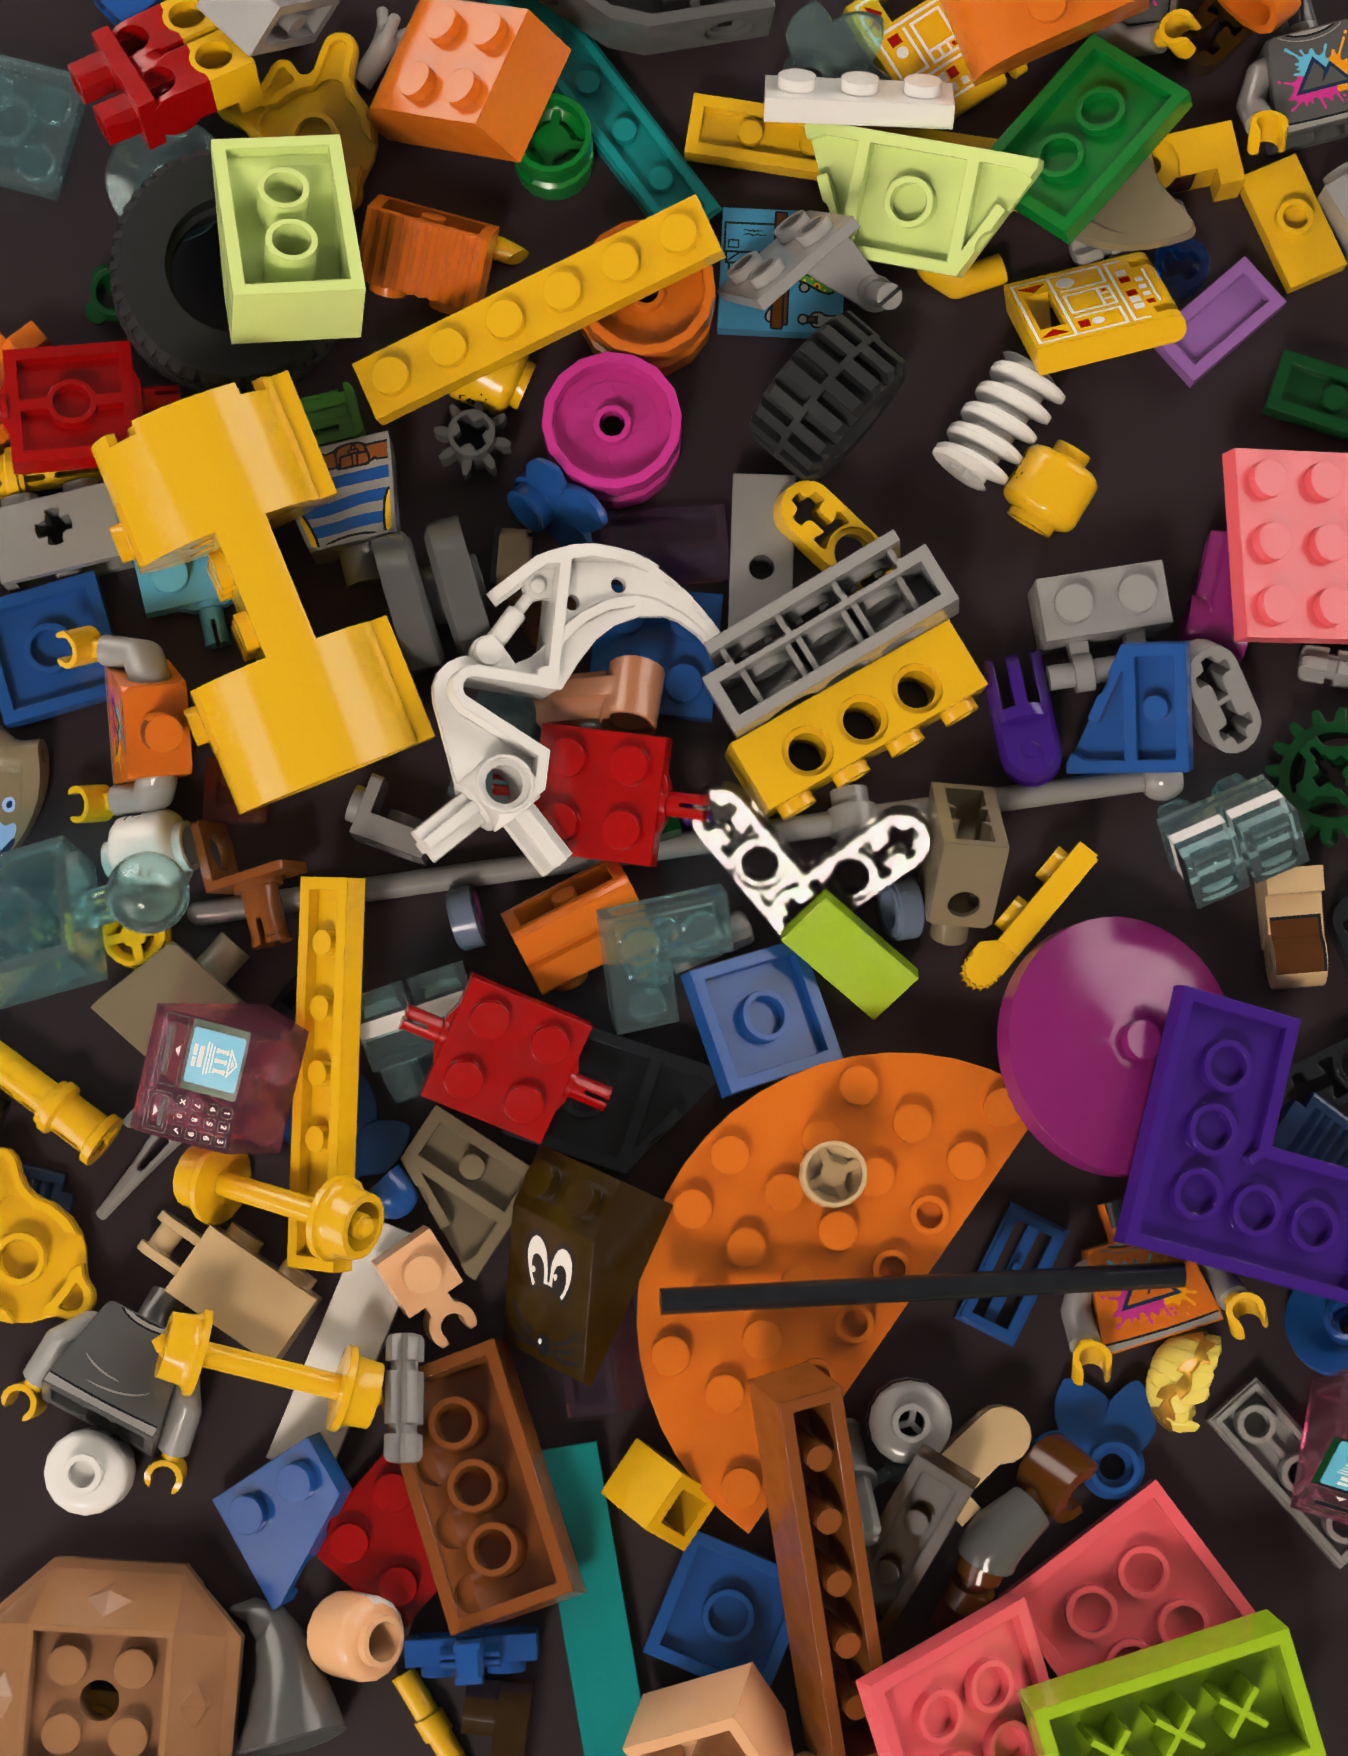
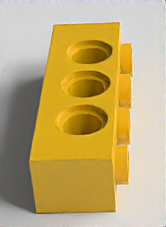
(932, 660)

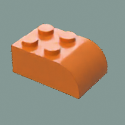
(1011, 33)
(469, 79)

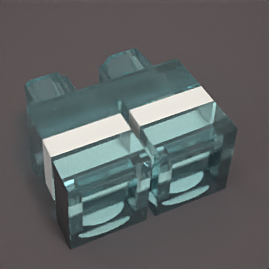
(1231, 833)
(397, 1051)

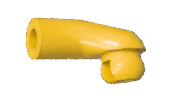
(981, 276)

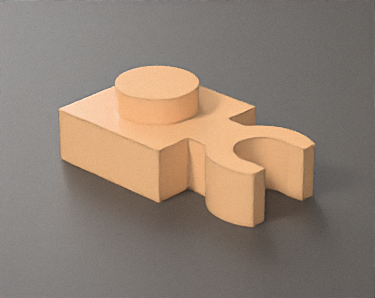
(420, 1279)

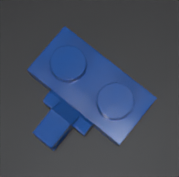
(466, 1655)

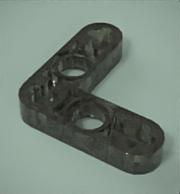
(792, 877)

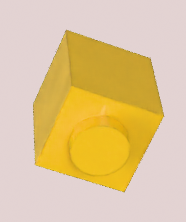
(658, 1494)

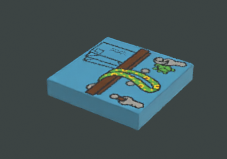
(794, 313)

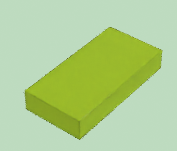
(849, 954)

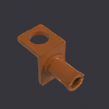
(255, 886)

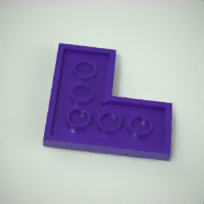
(1205, 1160)

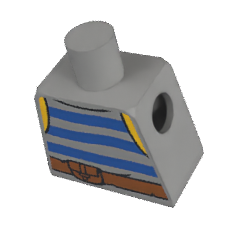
(362, 509)

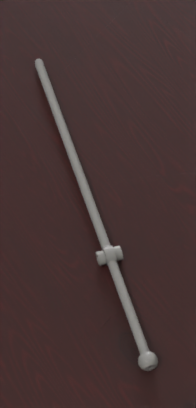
(848, 813)

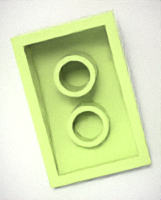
(287, 239)

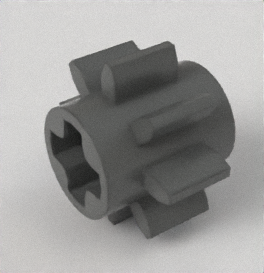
(465, 454)

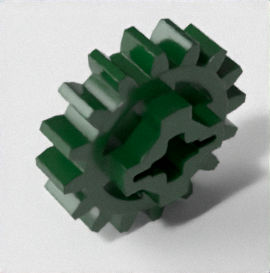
(1315, 791)

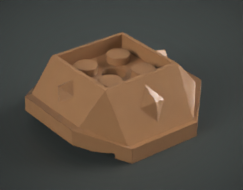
(126, 1623)

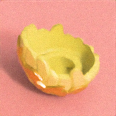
(1181, 1378)

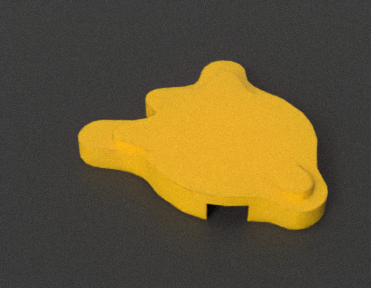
(317, 104)
(40, 1253)

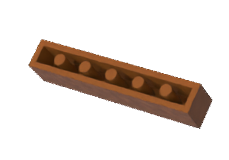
(818, 1553)

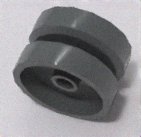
(434, 594)

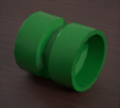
(559, 153)

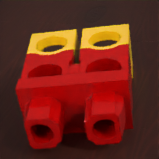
(165, 73)

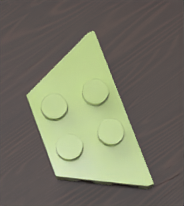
(918, 197)

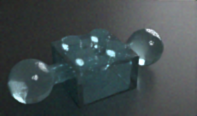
(57, 914)

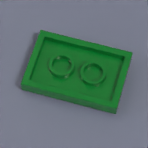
(1091, 132)

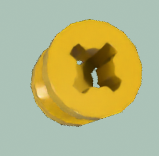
(132, 952)

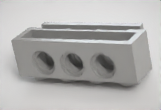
(834, 642)

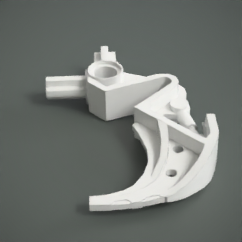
(483, 742)

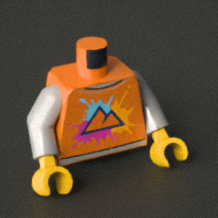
(145, 724)
(1120, 1320)

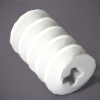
(996, 421)

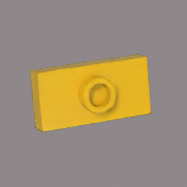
(1291, 224)

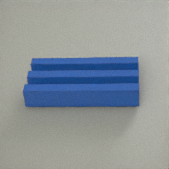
(991, 1255)

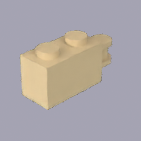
(224, 1272)

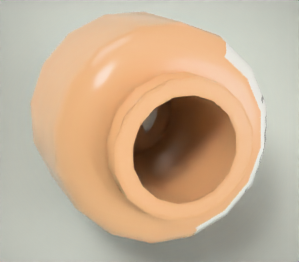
(355, 1636)

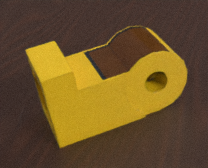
(1200, 160)

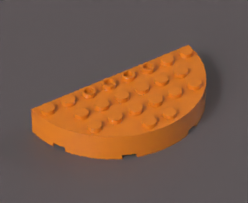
(738, 1216)

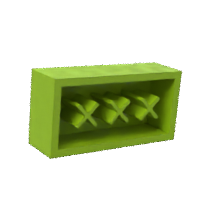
(1195, 1695)

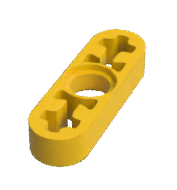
(827, 510)

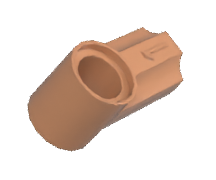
(611, 700)

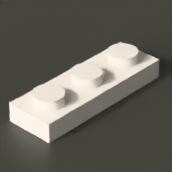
(859, 100)

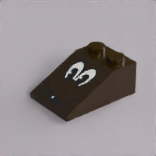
(575, 1261)

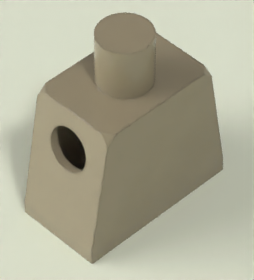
(964, 860)
(171, 978)

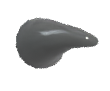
(291, 1696)

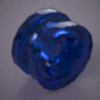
(1177, 285)

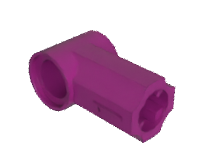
(1210, 608)

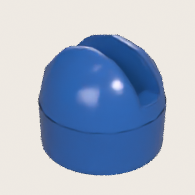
(396, 1193)

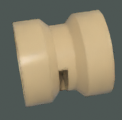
(842, 1170)

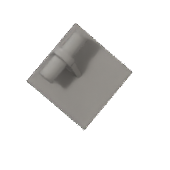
(814, 246)

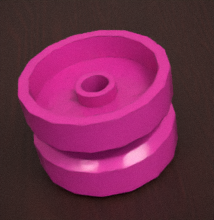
(606, 393)

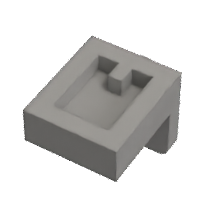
(382, 833)

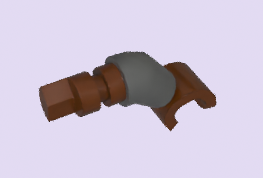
(1012, 1524)

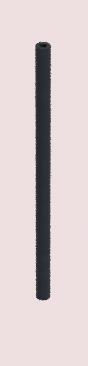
(921, 1287)

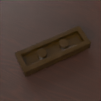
(914, 1530)

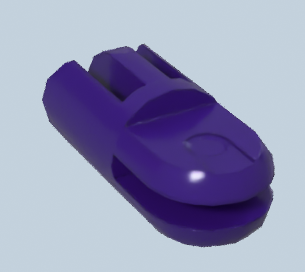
(1026, 731)

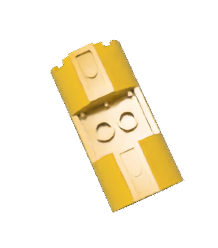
(215, 484)

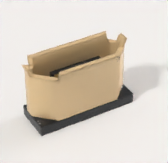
(509, 552)

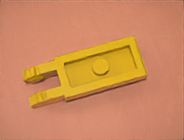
(1025, 919)

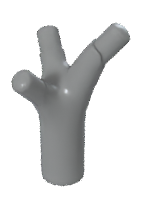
(381, 48)

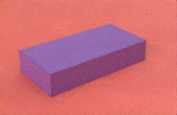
(1221, 320)

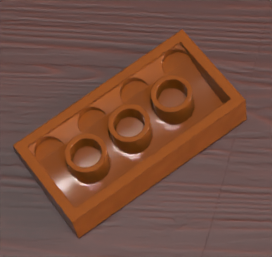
(486, 1494)

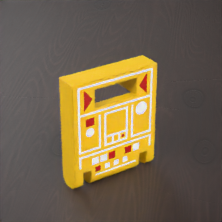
(926, 45)
(1102, 312)

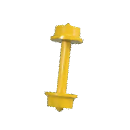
(339, 1219)
(352, 1390)

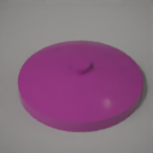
(1086, 1035)

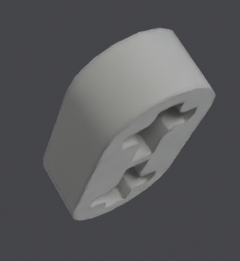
(1229, 691)

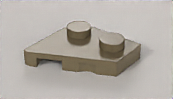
(466, 1185)

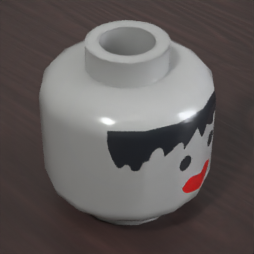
(891, 1402)

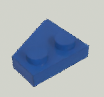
(1141, 714)
(284, 1514)

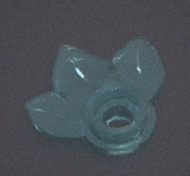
(834, 45)

